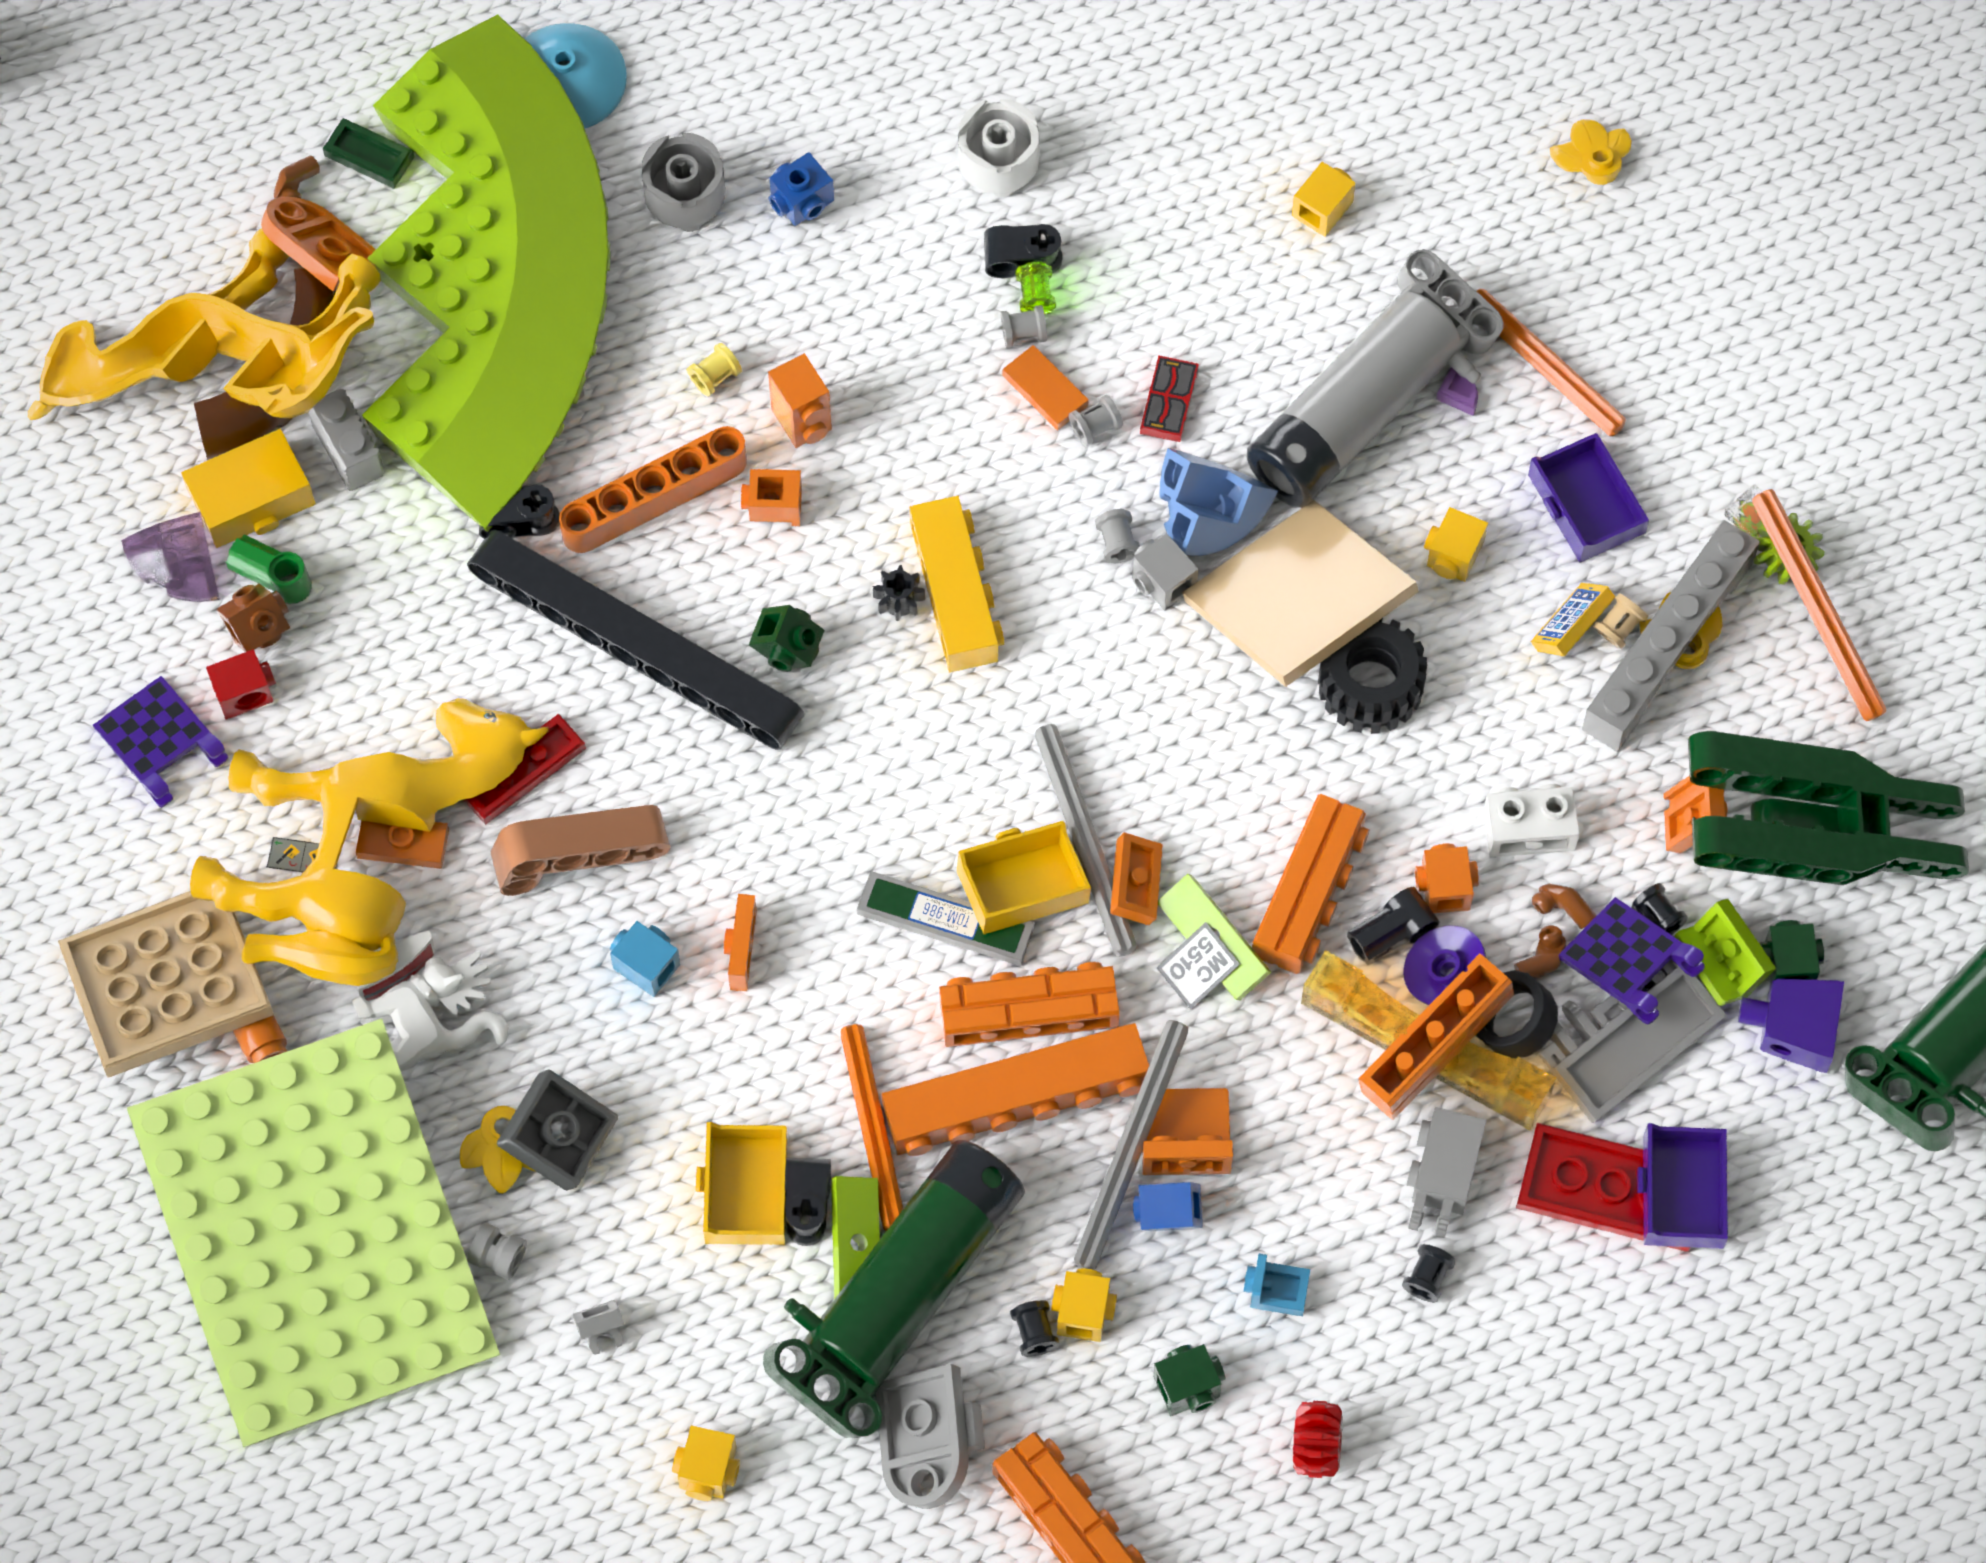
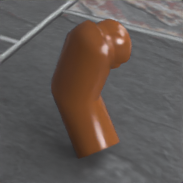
(293, 174)
(1563, 898)
(1546, 955)

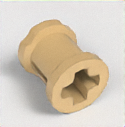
(1606, 627)

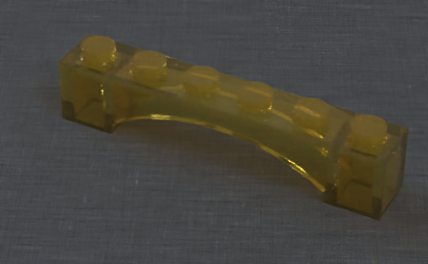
(1495, 1080)

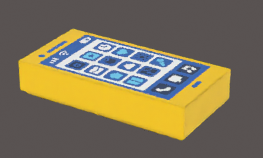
(1573, 619)

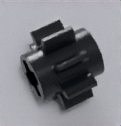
(899, 581)

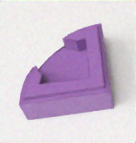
(1458, 392)

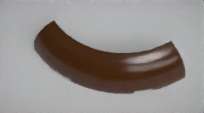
(232, 423)

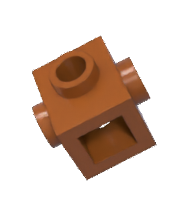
(255, 617)

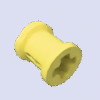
(714, 369)

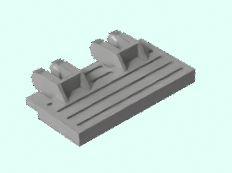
(1625, 1049)

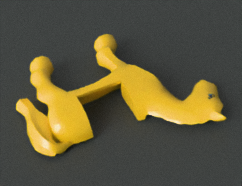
(285, 363)
(346, 910)

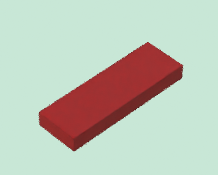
(538, 763)

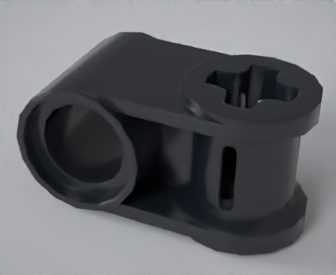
(1015, 246)
(522, 513)
(807, 1194)

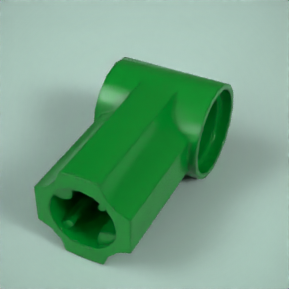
(268, 567)

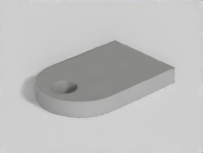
(923, 1435)

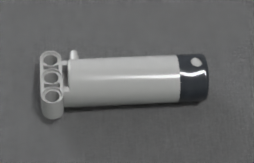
(1374, 380)

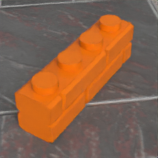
(1309, 884)
(1028, 1005)
(1436, 1036)
(1059, 1505)

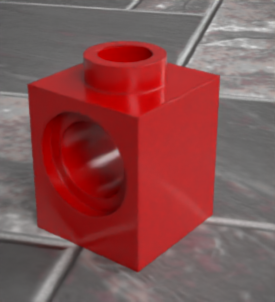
(241, 683)

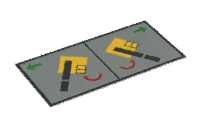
(291, 854)

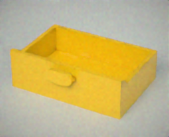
(249, 488)
(1022, 876)
(744, 1184)

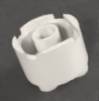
(998, 146)

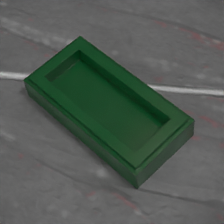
(368, 153)

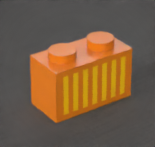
(800, 401)

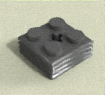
(583, 1121)

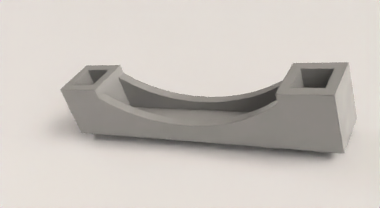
(1651, 658)

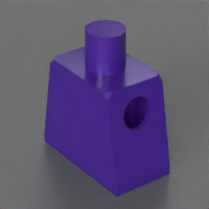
(1797, 1020)

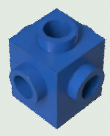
(800, 189)

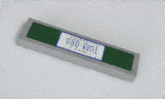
(939, 918)

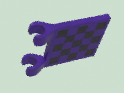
(154, 733)
(1624, 952)

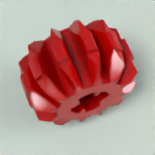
(1317, 1439)

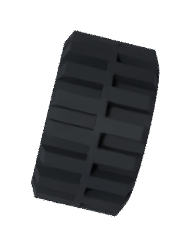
(1381, 705)

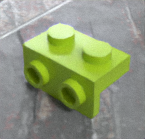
(1731, 953)

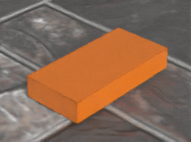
(1045, 387)

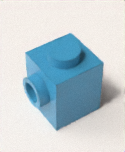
(644, 957)

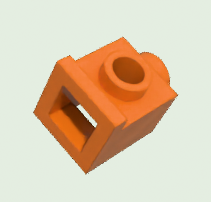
(768, 484)

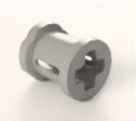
(1023, 326)
(1095, 420)
(1117, 535)

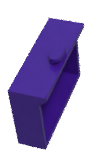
(1588, 497)
(1684, 1186)

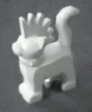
(411, 1005)

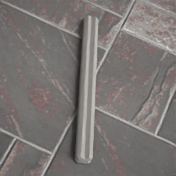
(1084, 836)
(1131, 1145)

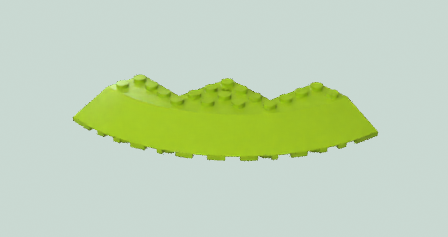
(497, 260)

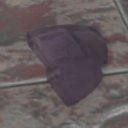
(175, 557)

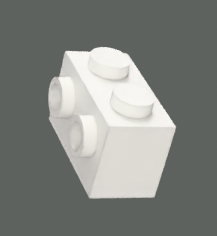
(1531, 821)

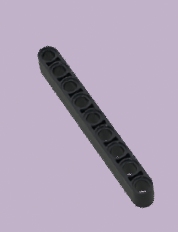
(636, 639)

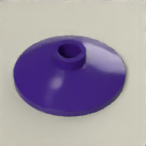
(1435, 955)

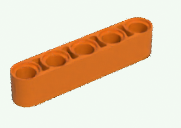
(645, 506)

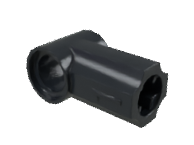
(1402, 921)

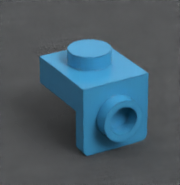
(1277, 1287)

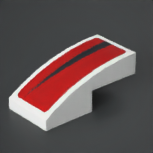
(412, 956)

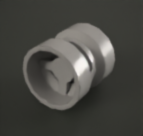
(497, 1251)

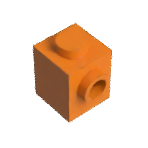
(1447, 878)

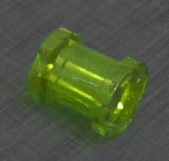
(1035, 287)

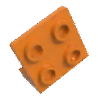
(1190, 1134)

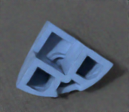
(1210, 503)

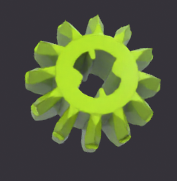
(1771, 557)

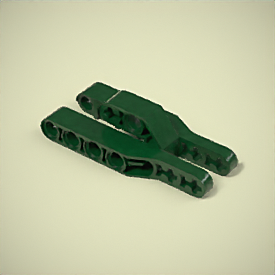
(1816, 839)

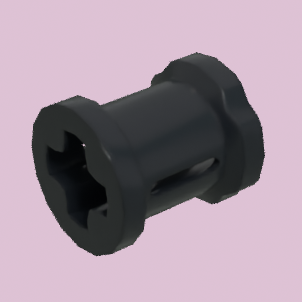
(1659, 909)
(1428, 1273)
(1034, 1328)

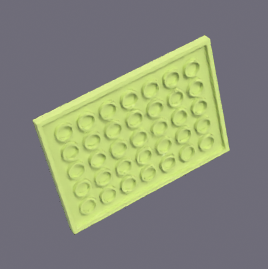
(313, 1232)

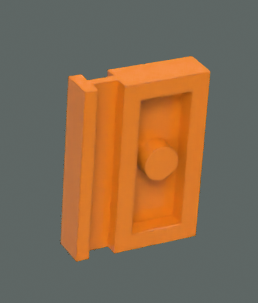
(1686, 802)

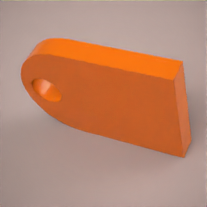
(312, 237)

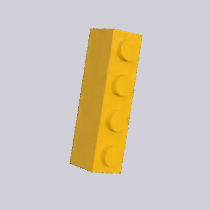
(954, 583)

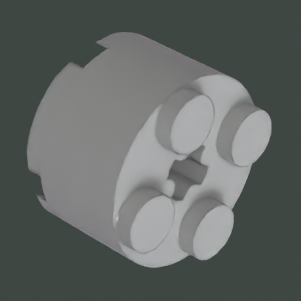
(683, 181)

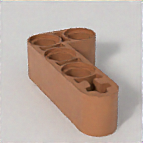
(575, 843)

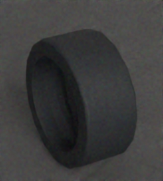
(1537, 1029)

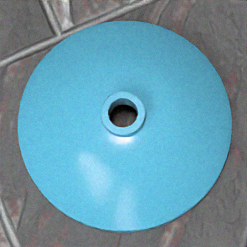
(596, 69)

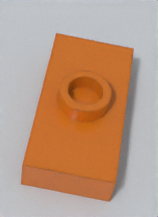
(403, 844)
(1136, 878)
(739, 942)

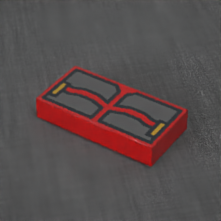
(1169, 398)

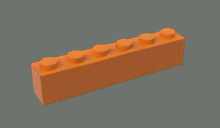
(1015, 1090)

